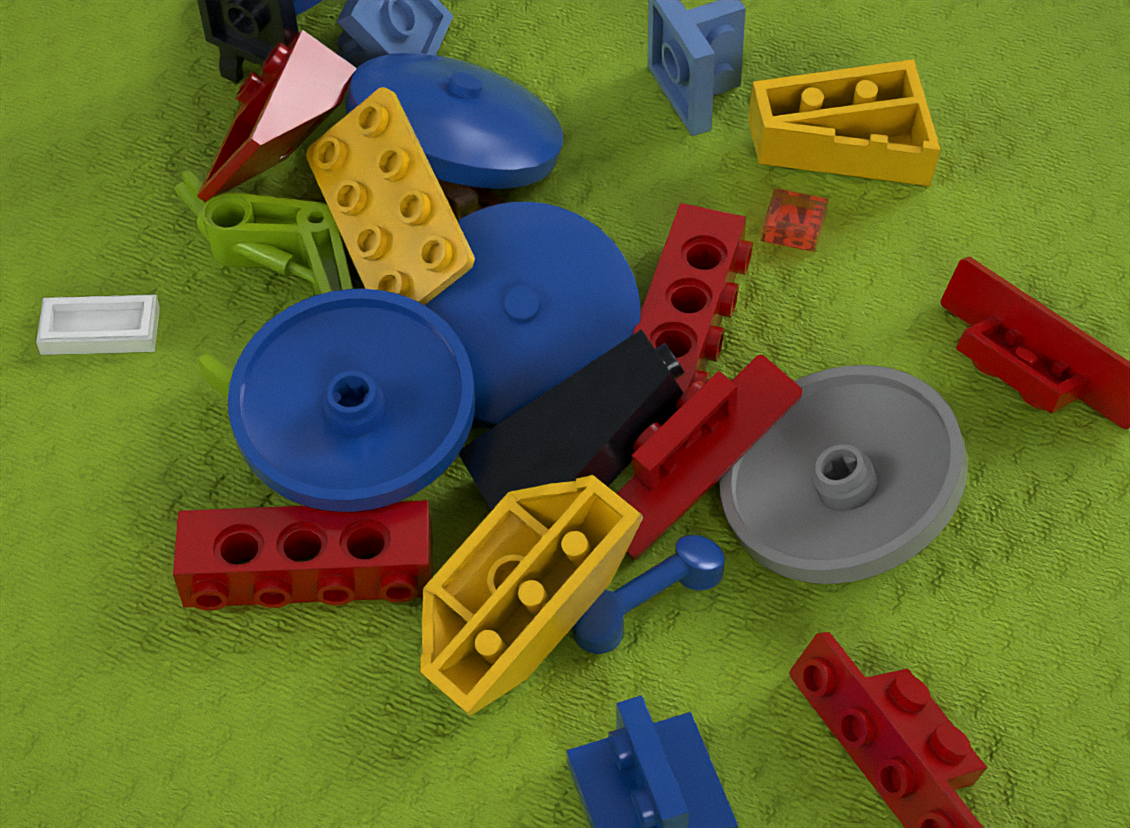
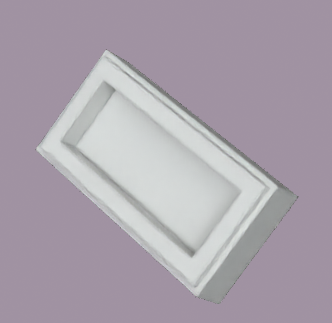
(98, 324)

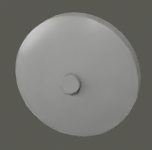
(849, 477)

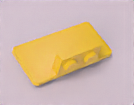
(389, 202)

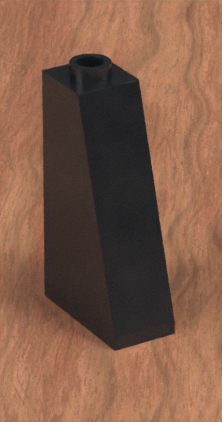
(579, 424)

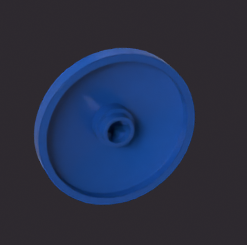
(466, 118)
(536, 302)
(352, 400)

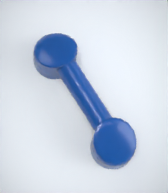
(693, 565)

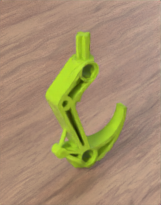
(270, 234)

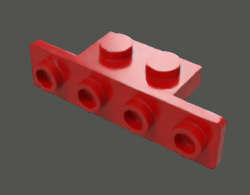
(1034, 346)
(702, 443)
(892, 735)

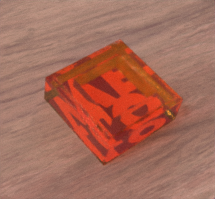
(794, 220)

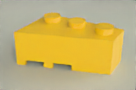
(847, 123)

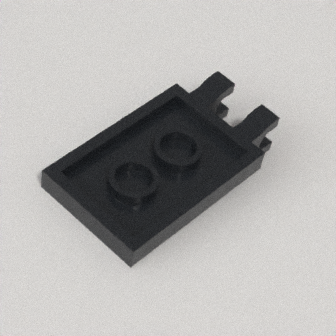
(246, 30)

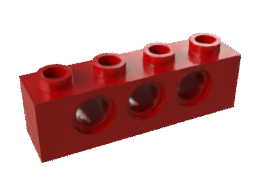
(696, 287)
(278, 537)

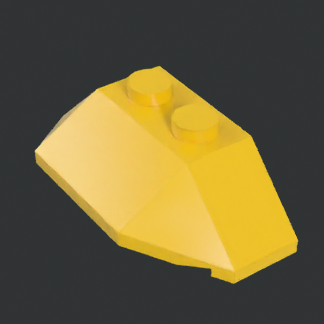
(521, 586)

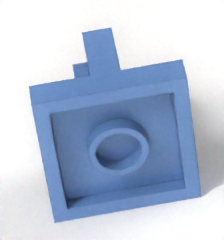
(390, 27)
(695, 55)

